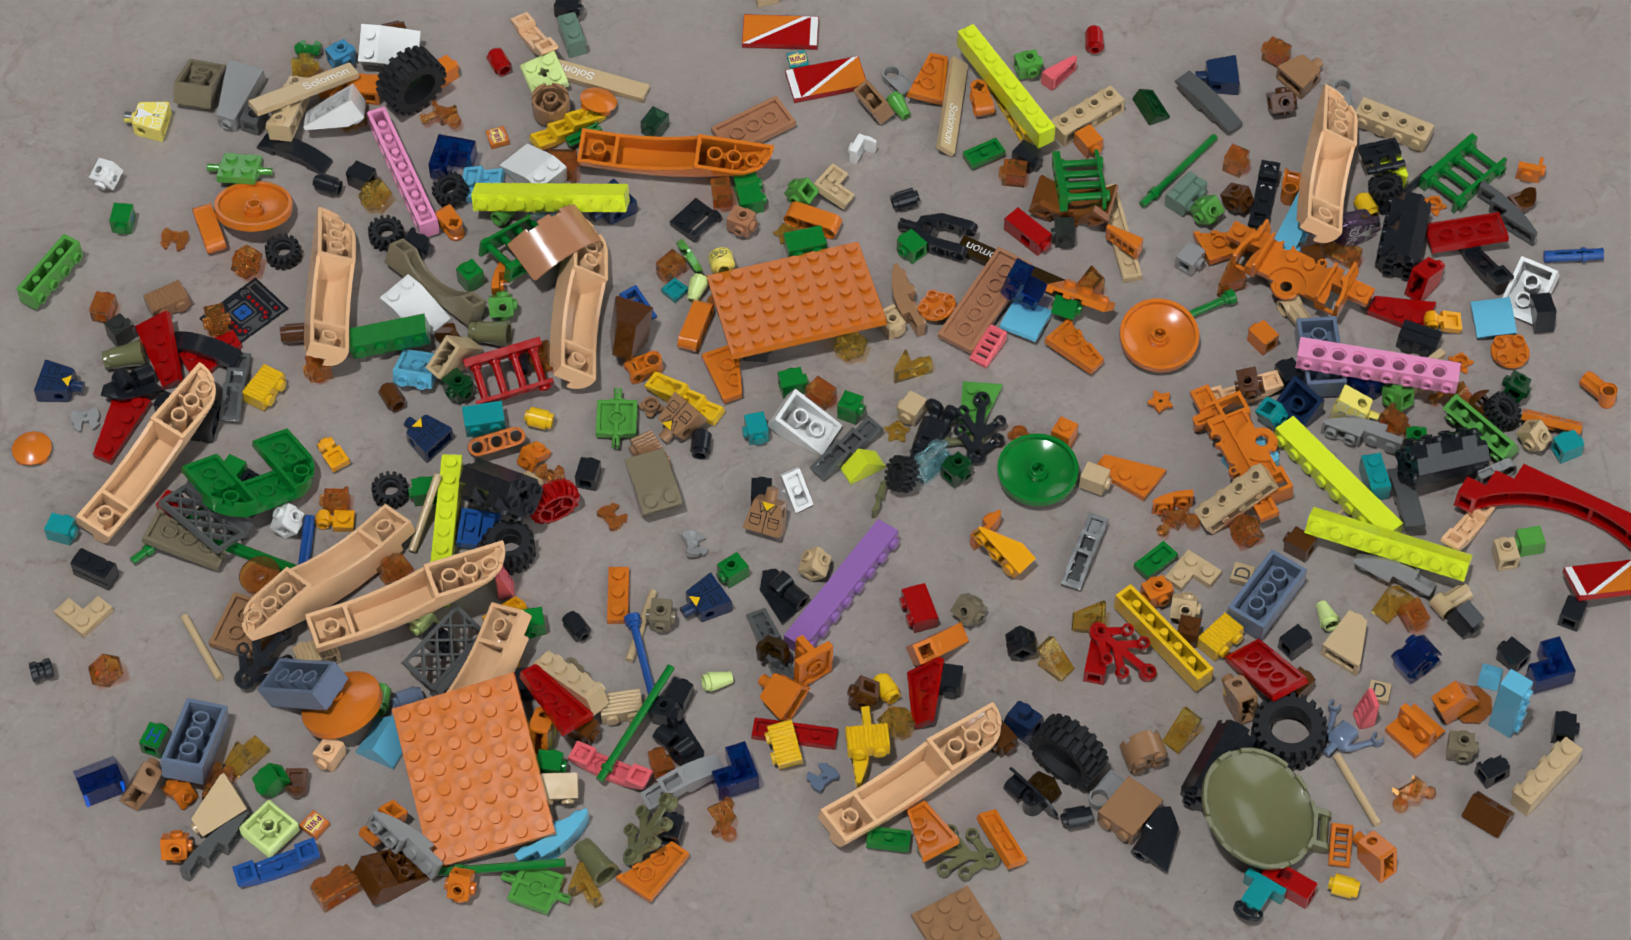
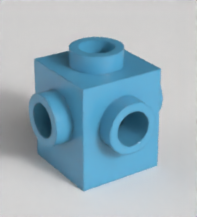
(340, 53)

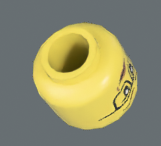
(721, 260)

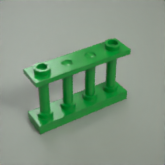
(1456, 157)
(1063, 186)
(513, 268)

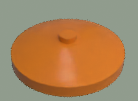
(253, 206)
(1159, 335)
(349, 710)

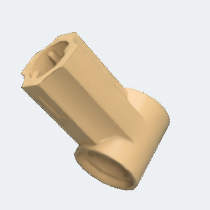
(1292, 308)
(1446, 603)

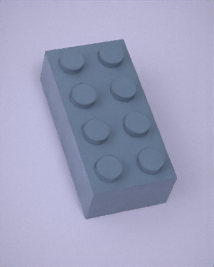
(1327, 330)
(1267, 593)
(303, 684)
(194, 741)

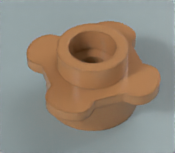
(647, 403)

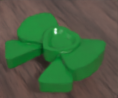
(314, 49)

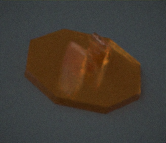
(1479, 712)

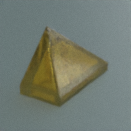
(1389, 602)

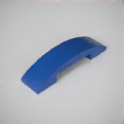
(277, 866)

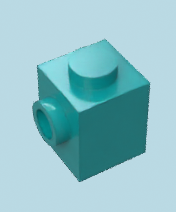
(1271, 413)
(755, 428)
(1567, 446)
(61, 528)

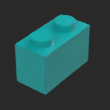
(483, 418)
(1375, 475)

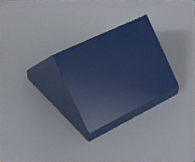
(1301, 402)

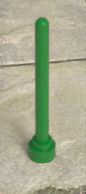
(1227, 298)

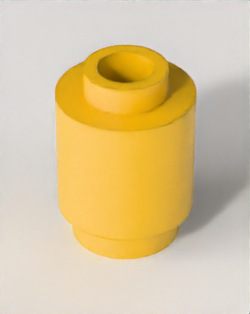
(1365, 201)
(539, 418)
(888, 690)
(1344, 886)

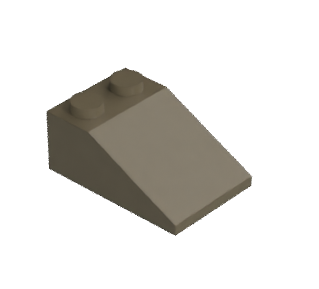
(198, 83)
(653, 482)

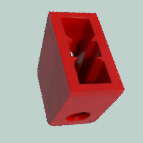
(1428, 272)

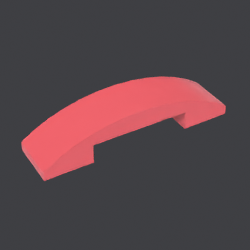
(623, 774)

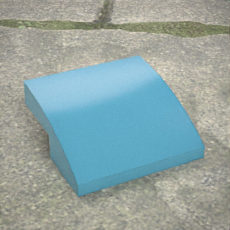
(478, 175)
(1493, 317)
(1025, 321)

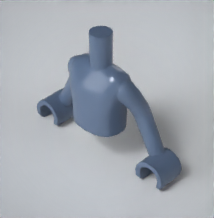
(1344, 734)

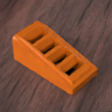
(1125, 241)
(1340, 828)

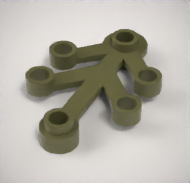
(648, 831)
(963, 854)

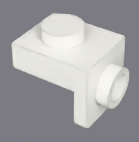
(860, 144)

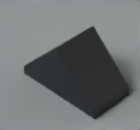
(1542, 312)

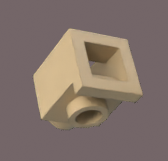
(895, 323)

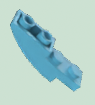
(552, 847)

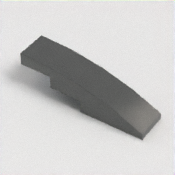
(1208, 101)
(1513, 218)
(235, 383)
(840, 451)
(1407, 502)
(1084, 551)
(762, 626)
(219, 841)

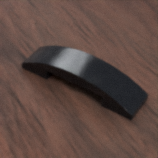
(297, 150)
(1264, 193)
(1485, 266)
(208, 347)

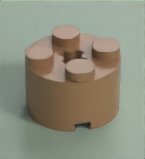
(550, 103)
(1144, 751)

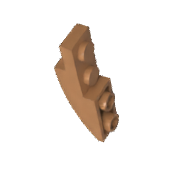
(903, 299)

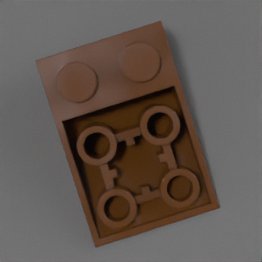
(388, 875)

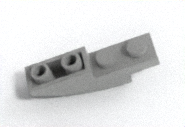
(1357, 430)
(1386, 568)
(682, 779)
(402, 837)

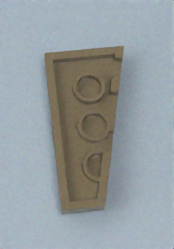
(174, 538)

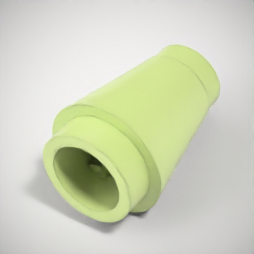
(697, 286)
(1327, 617)
(715, 680)

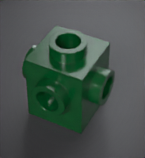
(1517, 385)
(457, 386)
(956, 469)

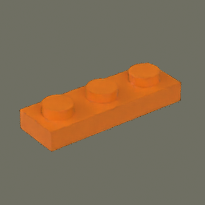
(1552, 421)
(617, 594)
(1001, 839)

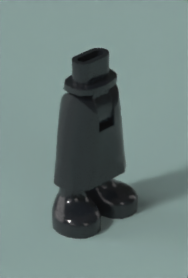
(933, 428)

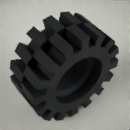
(1385, 181)
(444, 183)
(381, 225)
(279, 243)
(1507, 404)
(901, 473)
(387, 481)

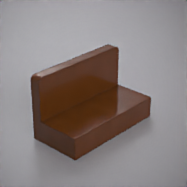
(1487, 814)

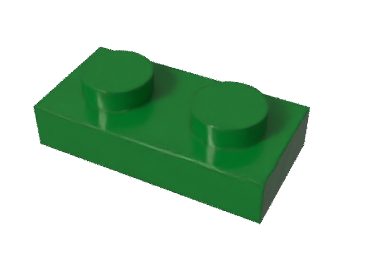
(984, 153)
(1155, 560)
(889, 839)

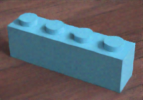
(1290, 229)
(1511, 703)

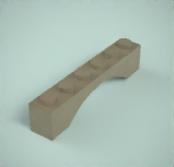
(406, 260)

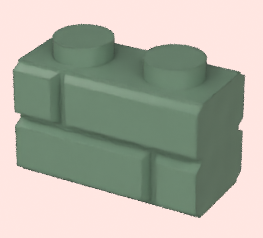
(571, 35)
(1185, 193)

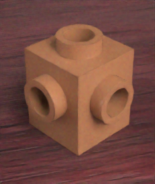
(741, 221)

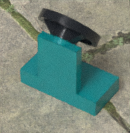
(1257, 894)

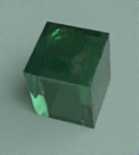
(655, 122)

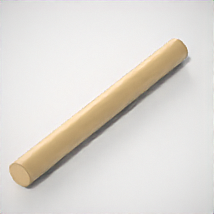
(425, 512)
(202, 647)
(632, 650)
(1357, 790)

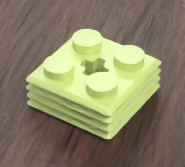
(545, 64)
(269, 817)

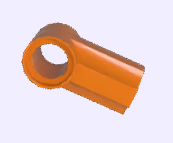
(1603, 391)

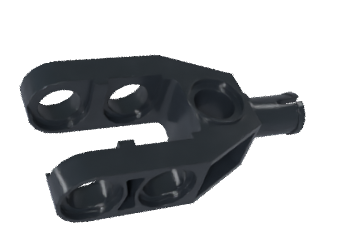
(938, 222)

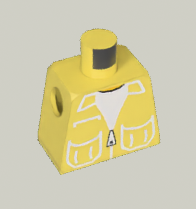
(150, 119)
(1354, 405)

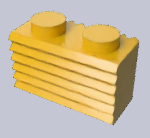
(264, 387)
(1220, 637)
(867, 741)
(784, 744)

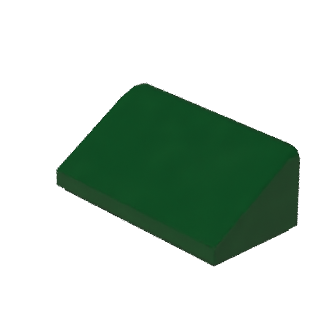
(1150, 106)

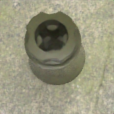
(491, 332)
(125, 356)
(595, 861)

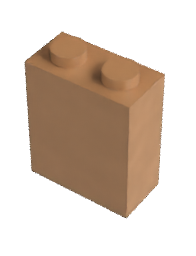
(1128, 810)

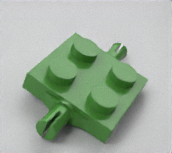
(239, 168)
(616, 418)
(536, 889)

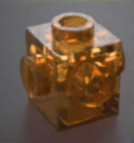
(246, 261)
(216, 319)
(1246, 530)
(394, 568)

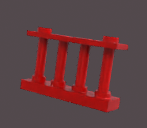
(513, 353)

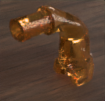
(1343, 254)

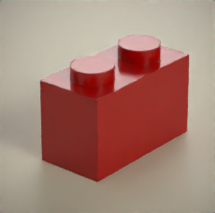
(919, 608)

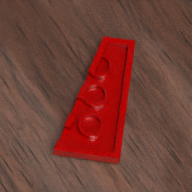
(161, 347)
(119, 426)
(559, 705)

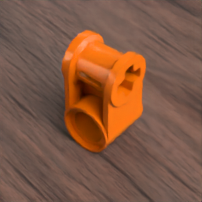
(980, 98)
(1290, 186)
(450, 223)
(643, 366)

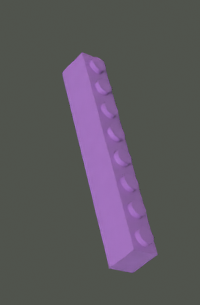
(844, 584)

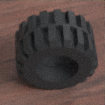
(513, 533)

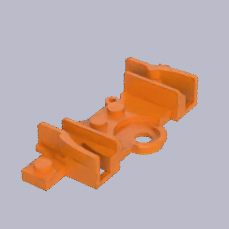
(1291, 266)
(1239, 443)

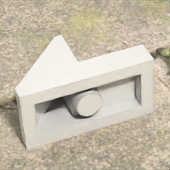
(796, 490)

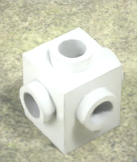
(105, 174)
(286, 520)

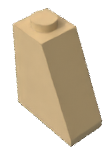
(451, 355)
(1346, 642)
(218, 807)

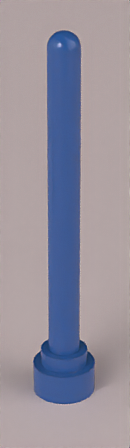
(633, 623)

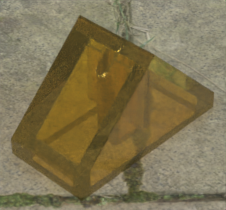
(1087, 616)

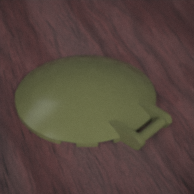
(1262, 809)

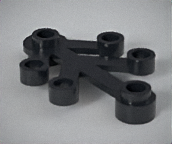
(977, 429)
(260, 659)

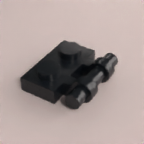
(1380, 151)

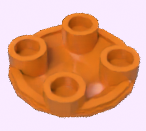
(598, 100)
(936, 305)
(1510, 351)
(32, 448)

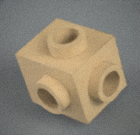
(1534, 435)
(814, 564)
(1184, 600)

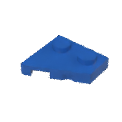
(473, 527)

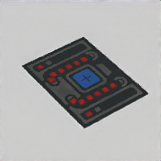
(251, 309)

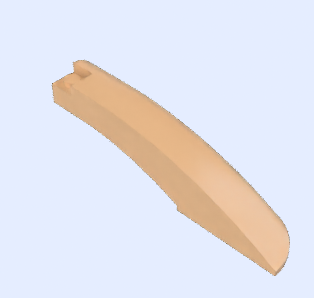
(1327, 166)
(329, 288)
(577, 314)
(150, 456)
(326, 576)
(406, 598)
(496, 646)
(913, 776)

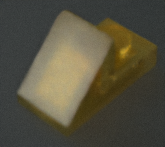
(908, 369)
(1054, 659)
(1182, 730)
(247, 755)
(583, 883)

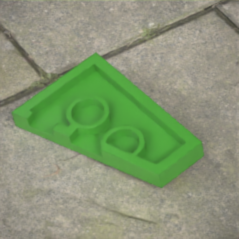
(969, 390)

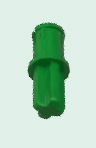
(574, 139)

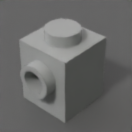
(1190, 259)

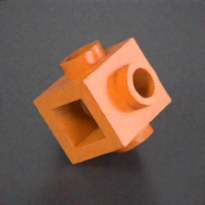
(1157, 591)
(175, 846)
(460, 884)

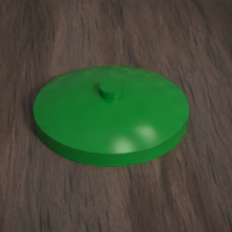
(1037, 469)

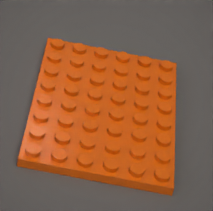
(796, 300)
(474, 770)

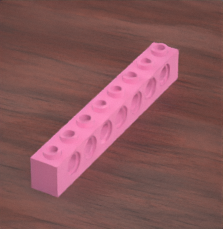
(403, 172)
(1378, 365)

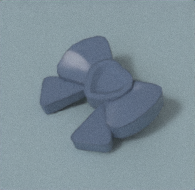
(828, 774)

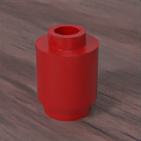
(1094, 39)
(499, 61)

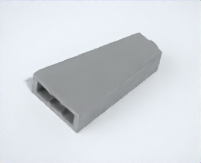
(240, 84)

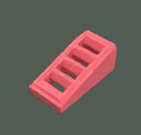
(1058, 73)
(993, 335)
(504, 585)
(1366, 710)

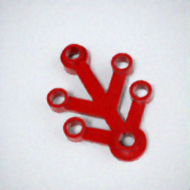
(1120, 650)

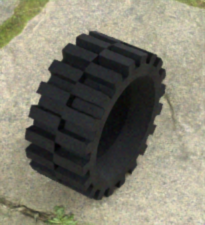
(411, 80)
(1068, 751)
(1293, 753)

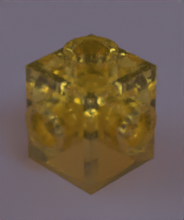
(299, 70)
(374, 194)
(850, 346)
(898, 720)

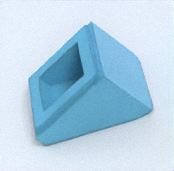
(1489, 677)

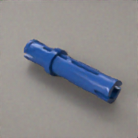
(1573, 255)

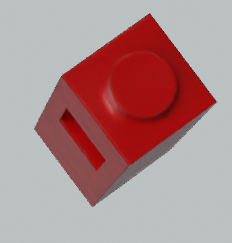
(1027, 231)
(1094, 671)
(1299, 887)

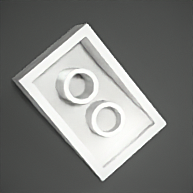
(382, 42)
(337, 111)
(534, 166)
(1528, 279)
(411, 299)
(804, 423)

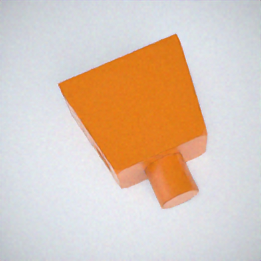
(782, 694)
(1454, 701)
(1376, 855)

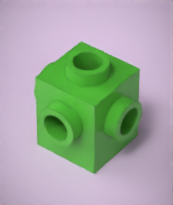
(1027, 64)
(801, 190)
(1207, 210)
(496, 310)
(1398, 394)

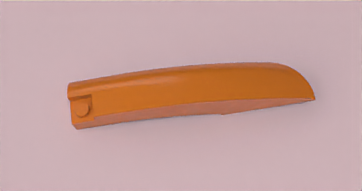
(671, 155)

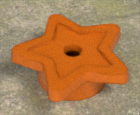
(1435, 200)
(1461, 357)
(1160, 406)

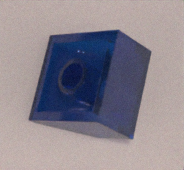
(100, 781)

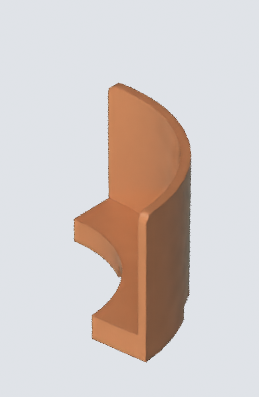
(553, 240)

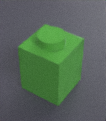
(1530, 541)

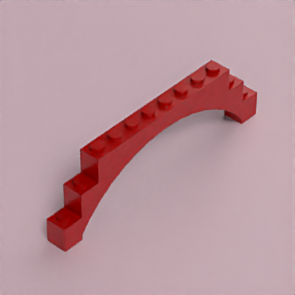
(1541, 490)

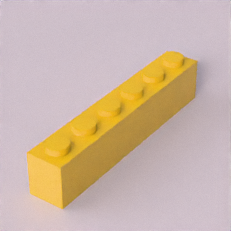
(1163, 638)

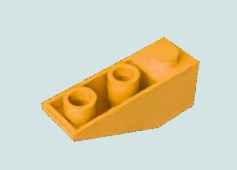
(1009, 553)

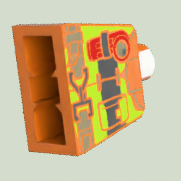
(542, 724)

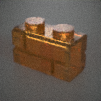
(335, 887)

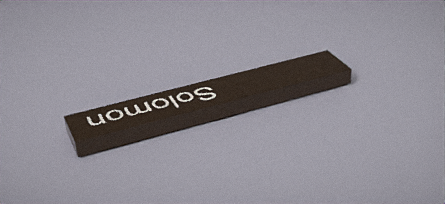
(982, 253)

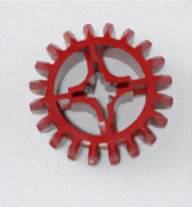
(556, 502)

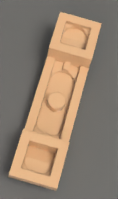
(532, 36)
(1271, 381)
(1467, 528)

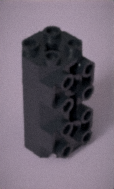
(1403, 234)
(1441, 456)
(500, 489)
(1223, 738)

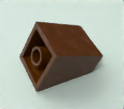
(629, 327)

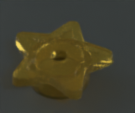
(782, 229)
(896, 426)

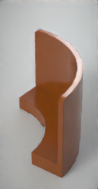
(1090, 212)

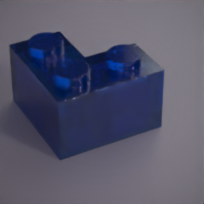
(451, 152)
(1022, 286)
(1554, 667)
(738, 776)

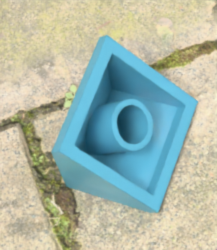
(382, 743)

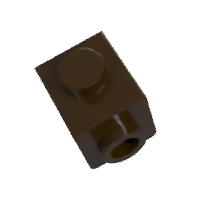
(775, 647)
(1045, 785)

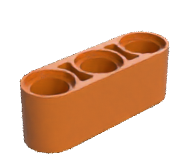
(807, 216)
(209, 228)
(695, 325)
(504, 435)

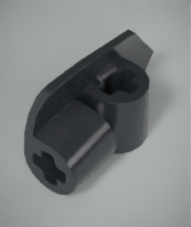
(132, 384)
(782, 594)
(679, 742)
(1032, 799)
(1157, 838)

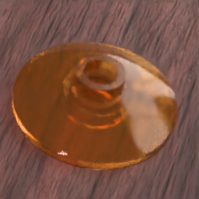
(257, 568)

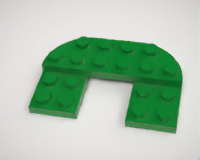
(229, 496)

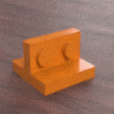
(812, 662)
(1414, 730)

